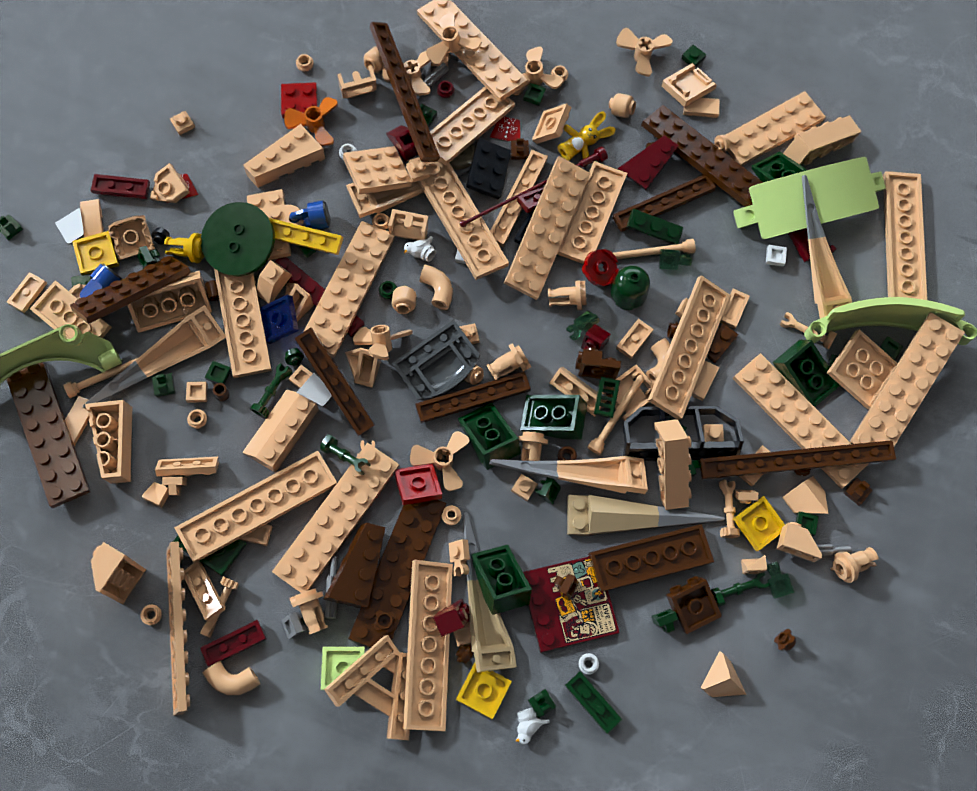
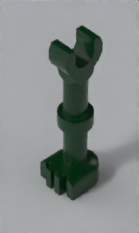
(259, 408)
(330, 444)
(737, 589)

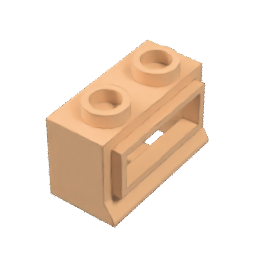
(358, 86)
(408, 225)

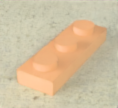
(187, 466)
(203, 591)

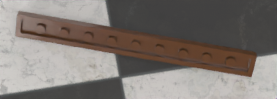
(404, 92)
(797, 459)

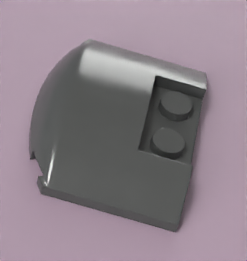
(438, 362)

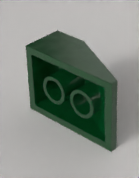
(775, 167)
(806, 371)
(554, 415)
(490, 435)
(501, 579)

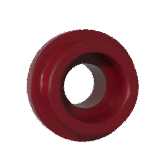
(445, 85)

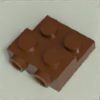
(593, 366)
(693, 604)

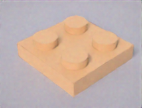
(551, 123)

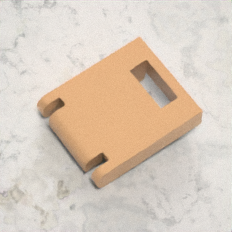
(689, 85)
(639, 399)

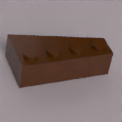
(357, 570)

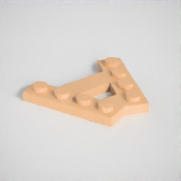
(358, 681)

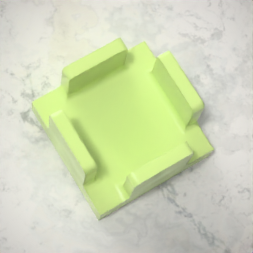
(336, 661)

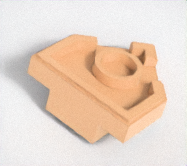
(169, 185)

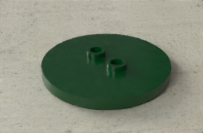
(237, 239)

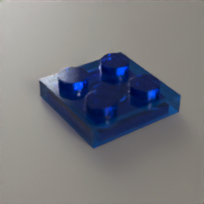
(279, 319)

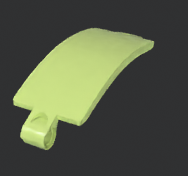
(837, 191)
(891, 312)

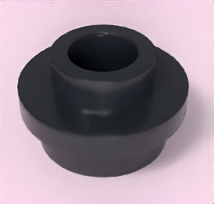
(159, 235)

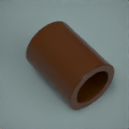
(212, 291)
(219, 387)

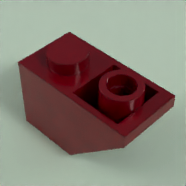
(403, 142)
(595, 338)
(452, 617)

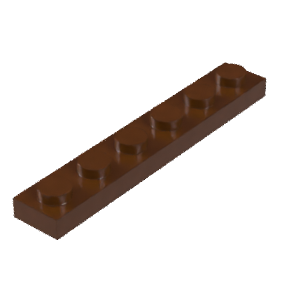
(668, 200)
(334, 381)
(472, 397)

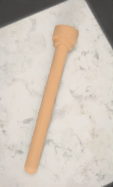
(687, 247)
(74, 388)
(597, 444)

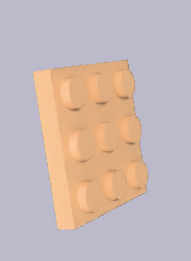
(377, 170)
(862, 368)

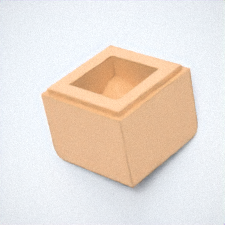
(156, 494)
(754, 566)

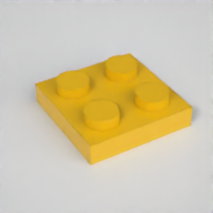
(95, 250)
(759, 523)
(483, 691)

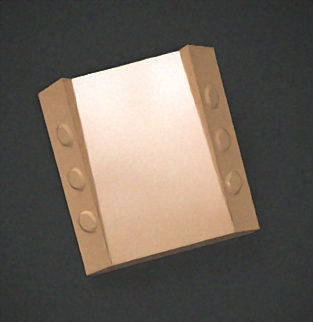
(130, 235)

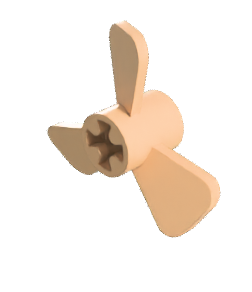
(451, 41)
(643, 48)
(413, 71)
(535, 73)
(379, 338)
(423, 456)

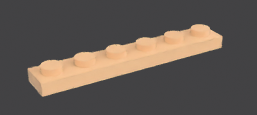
(510, 212)

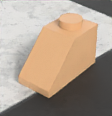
(271, 281)
(798, 542)

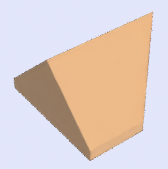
(301, 299)
(363, 366)
(807, 498)
(722, 679)

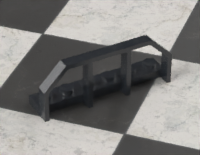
(699, 449)

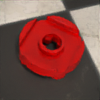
(592, 272)

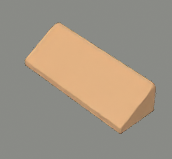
(572, 385)

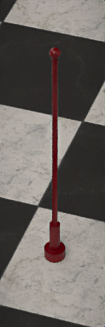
(599, 155)

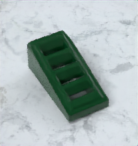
(610, 383)

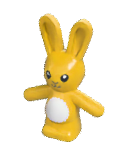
(585, 137)

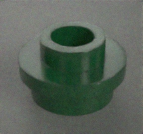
(387, 285)
(293, 356)

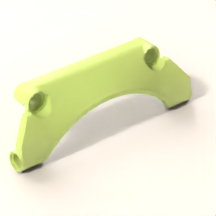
(55, 346)

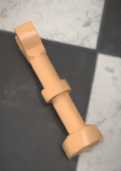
(793, 323)
(729, 531)
(229, 585)

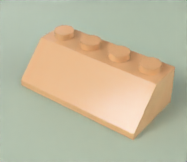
(170, 303)
(281, 430)
(114, 572)

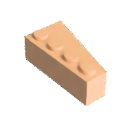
(822, 140)
(284, 156)
(113, 438)
(674, 464)

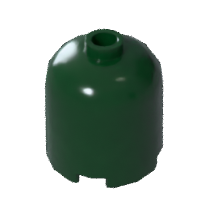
(630, 287)

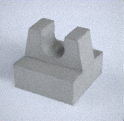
(293, 626)

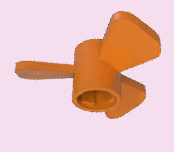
(313, 120)

